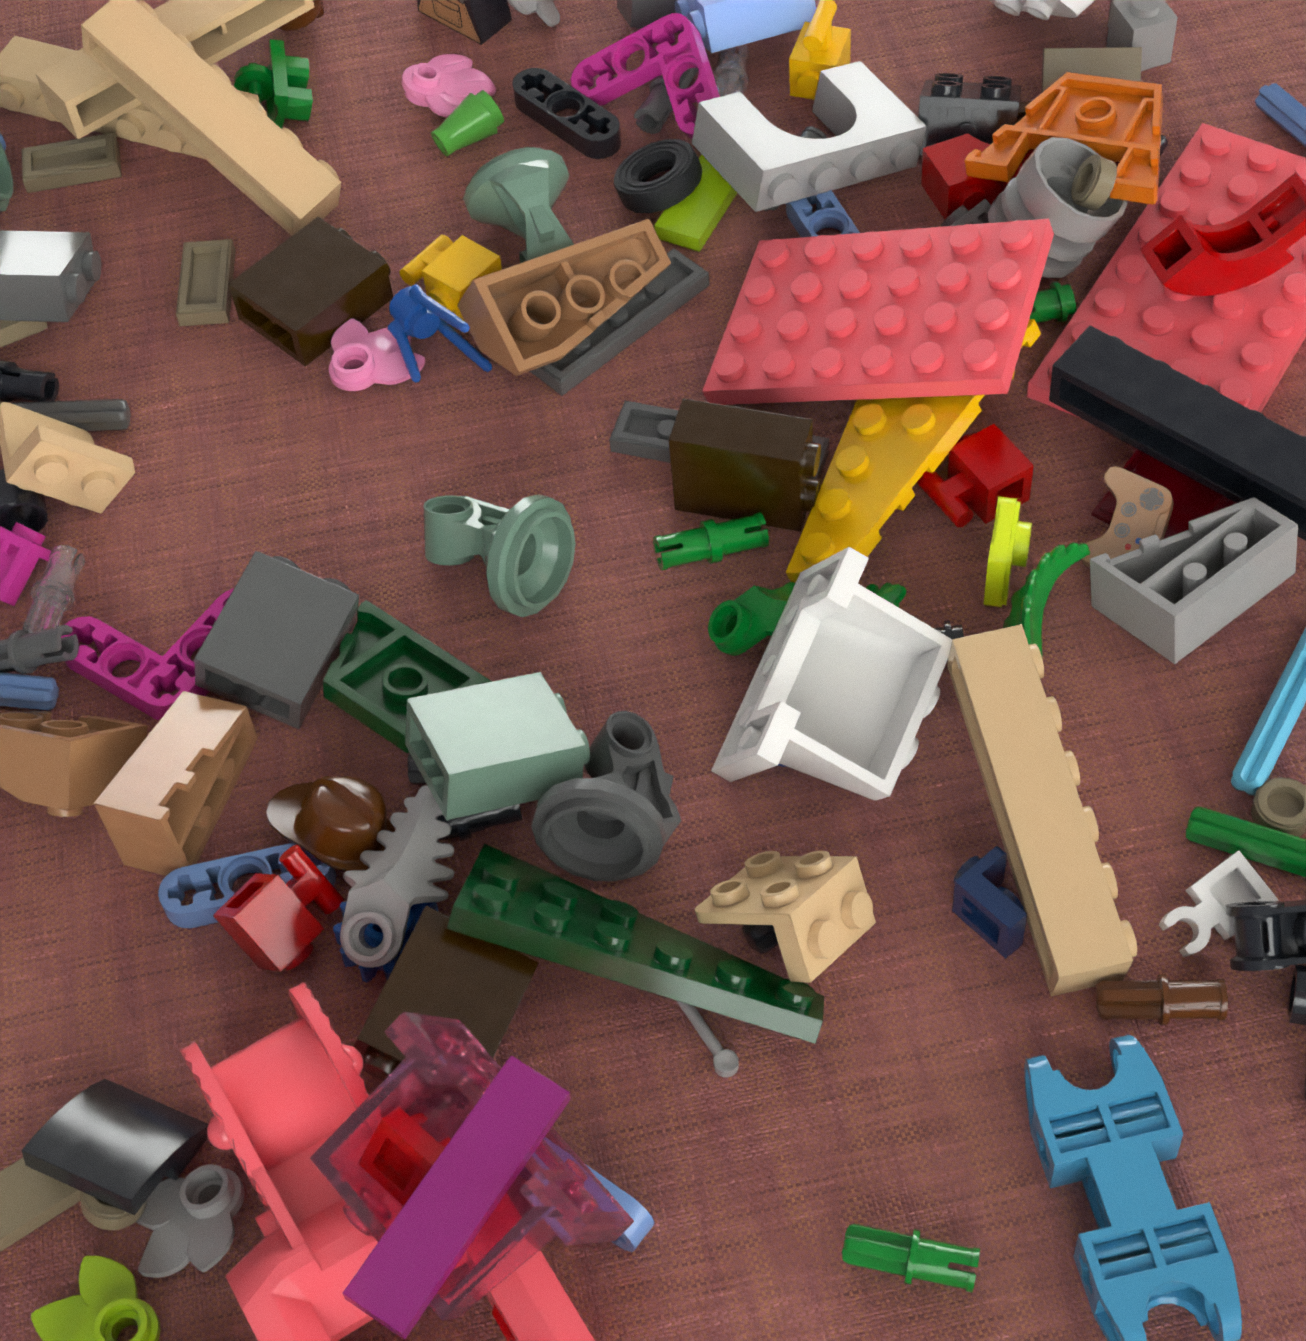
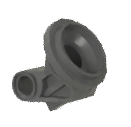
(620, 816)

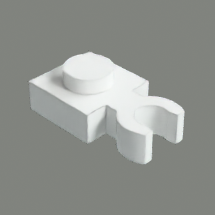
(1225, 884)

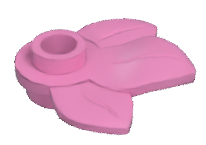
(444, 83)
(367, 358)

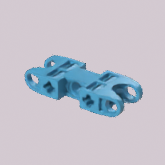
(1143, 1244)

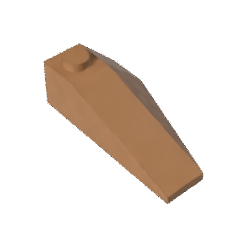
(558, 299)
(63, 760)

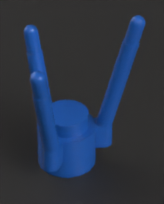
(421, 317)

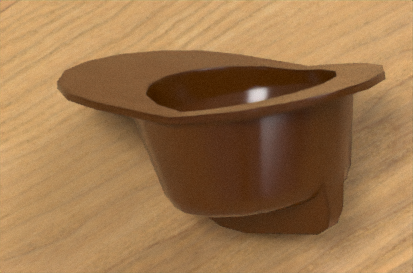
(331, 819)

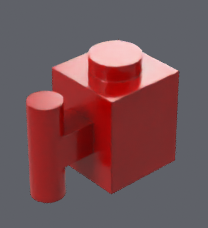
(978, 472)
(272, 916)

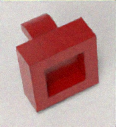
(401, 1153)

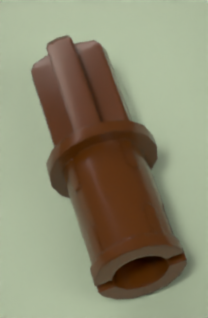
(1162, 999)

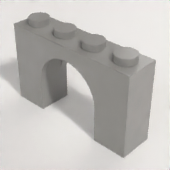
(774, 167)

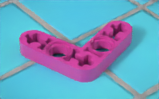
(669, 63)
(155, 671)

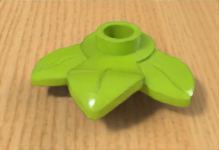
(102, 1310)

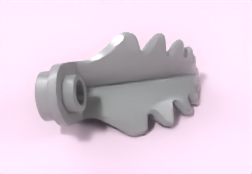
(396, 880)

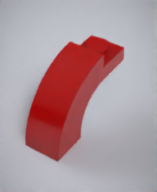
(1232, 253)

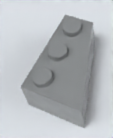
(1197, 581)

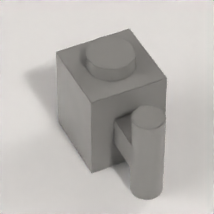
(1144, 25)

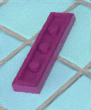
(456, 1197)

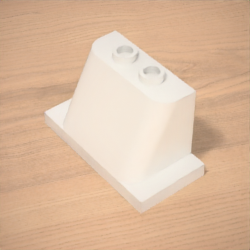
(838, 686)

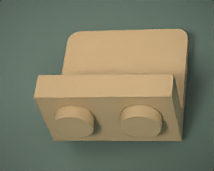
(59, 460)
(809, 899)

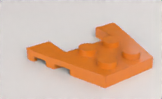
(1106, 114)

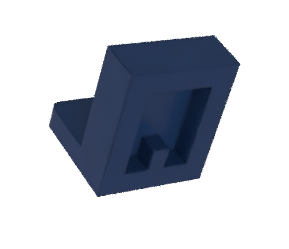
(987, 907)

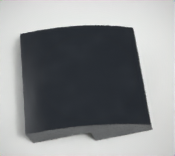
(115, 1144)

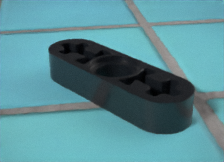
(572, 129)

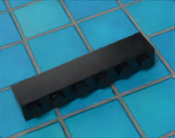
(1182, 423)

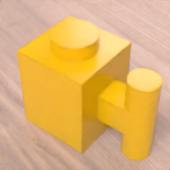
(817, 49)
(450, 269)

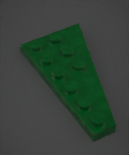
(572, 926)

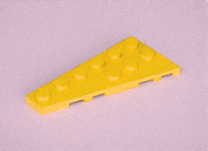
(878, 464)

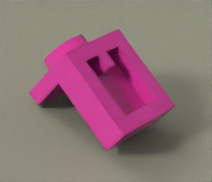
(18, 557)

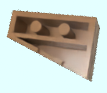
(177, 783)

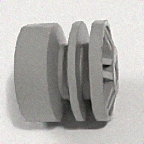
(1044, 192)

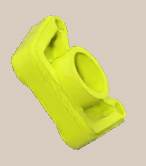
(1007, 549)

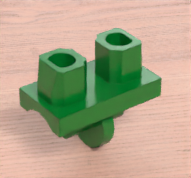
(279, 84)

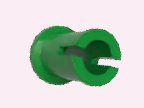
(1054, 303)

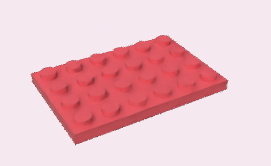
(882, 315)

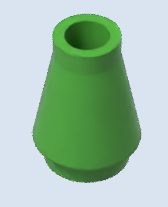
(468, 123)

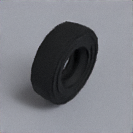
(665, 191)

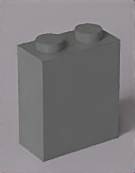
(45, 274)
(276, 638)

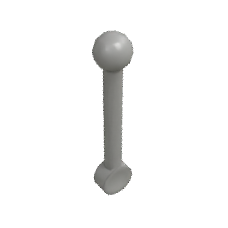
(725, 1060)

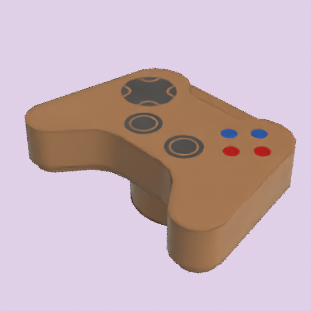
(1140, 512)

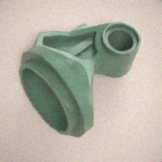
(518, 195)
(523, 547)

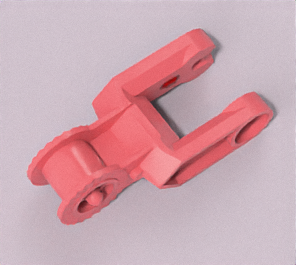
(275, 1111)

